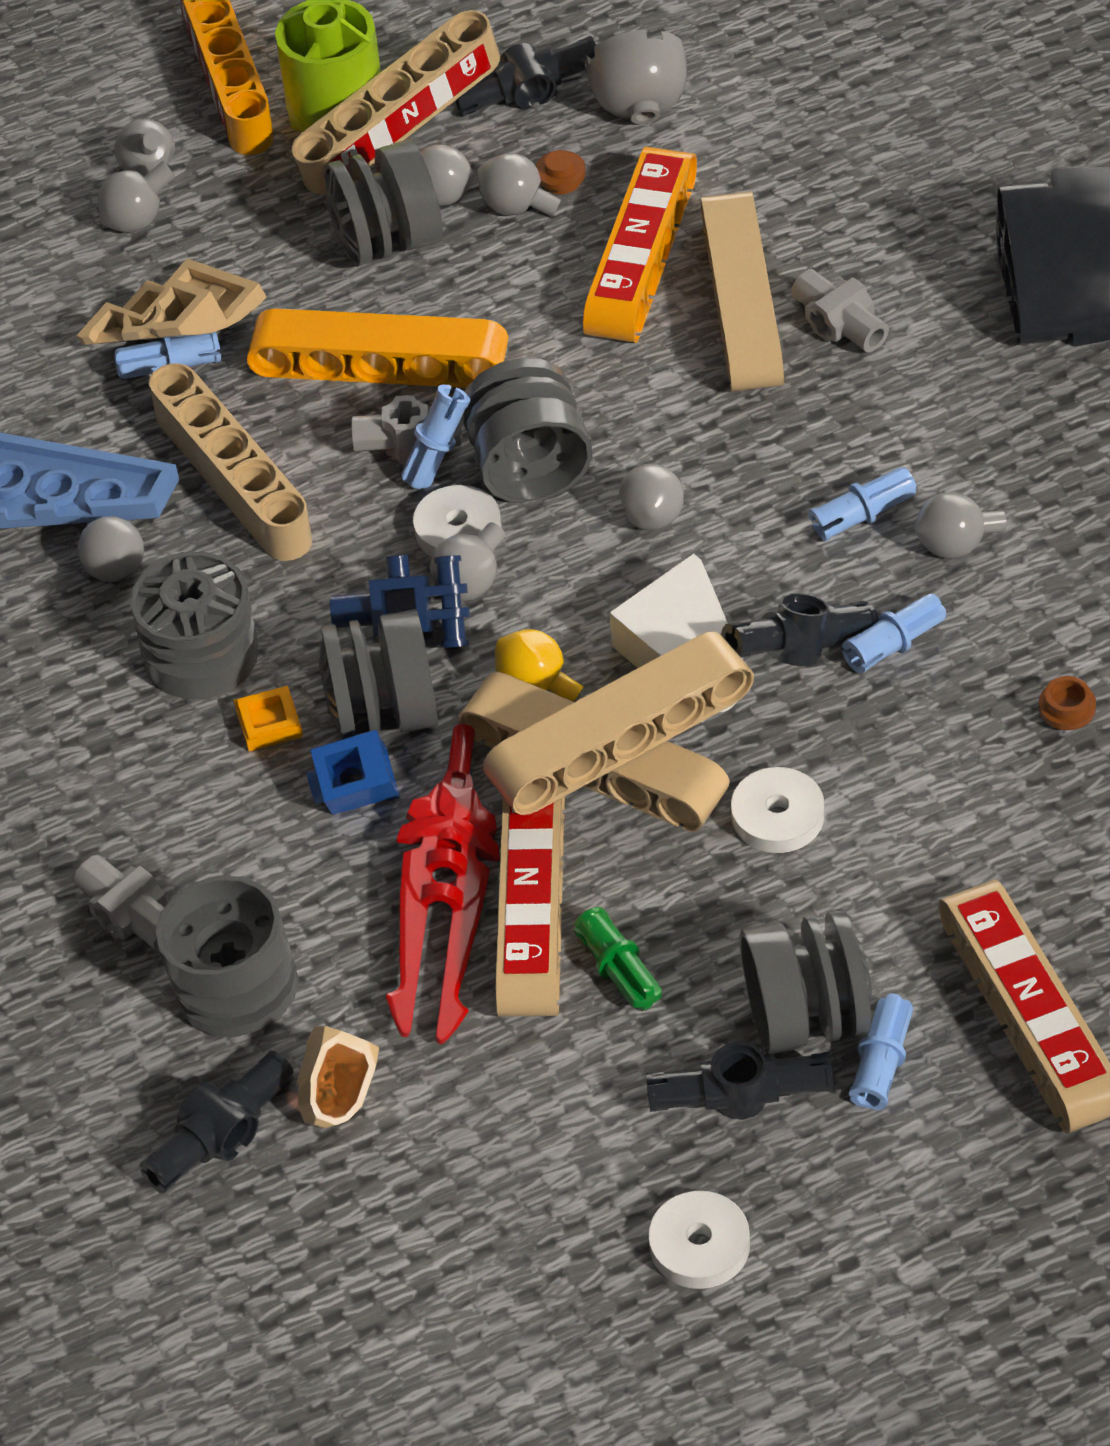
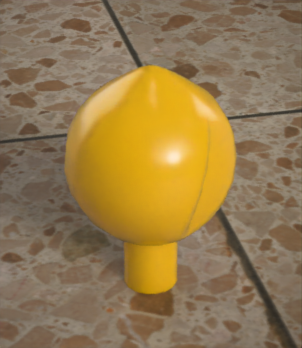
(535, 660)

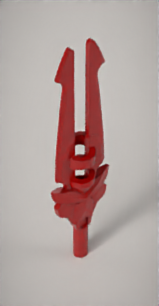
(451, 834)

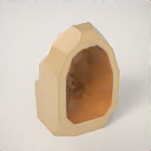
(334, 1076)

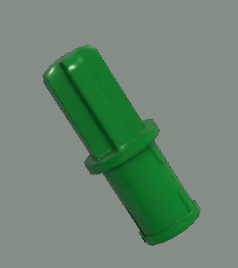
(617, 958)

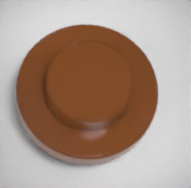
(561, 171)
(1067, 703)

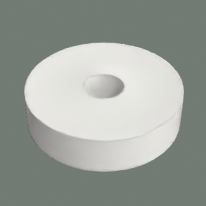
(449, 505)
(782, 830)
(699, 1264)

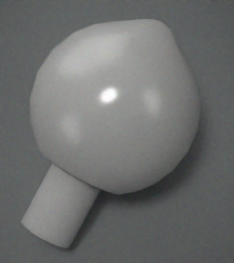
(143, 146)
(448, 172)
(512, 184)
(130, 200)
(651, 496)
(954, 524)
(110, 548)
(478, 559)

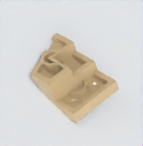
(189, 304)

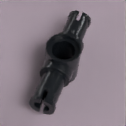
(527, 75)
(799, 629)
(765, 1078)
(217, 1121)

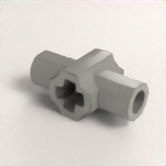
(840, 310)
(393, 429)
(122, 901)

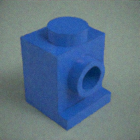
(360, 755)

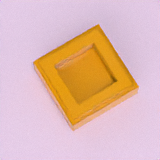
(268, 718)

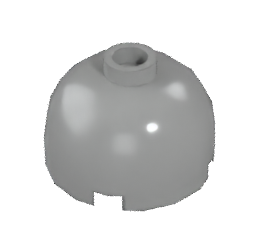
(638, 75)

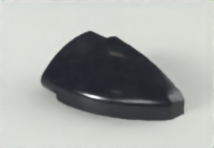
(1057, 255)

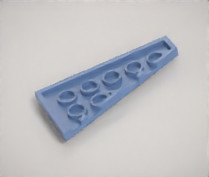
(73, 484)

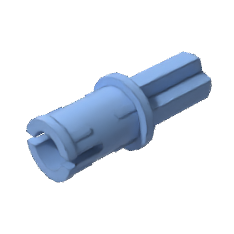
(148, 357)
(434, 437)
(862, 503)
(893, 633)
(881, 1052)

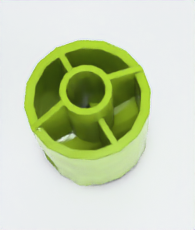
(324, 56)

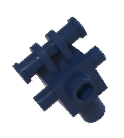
(408, 593)

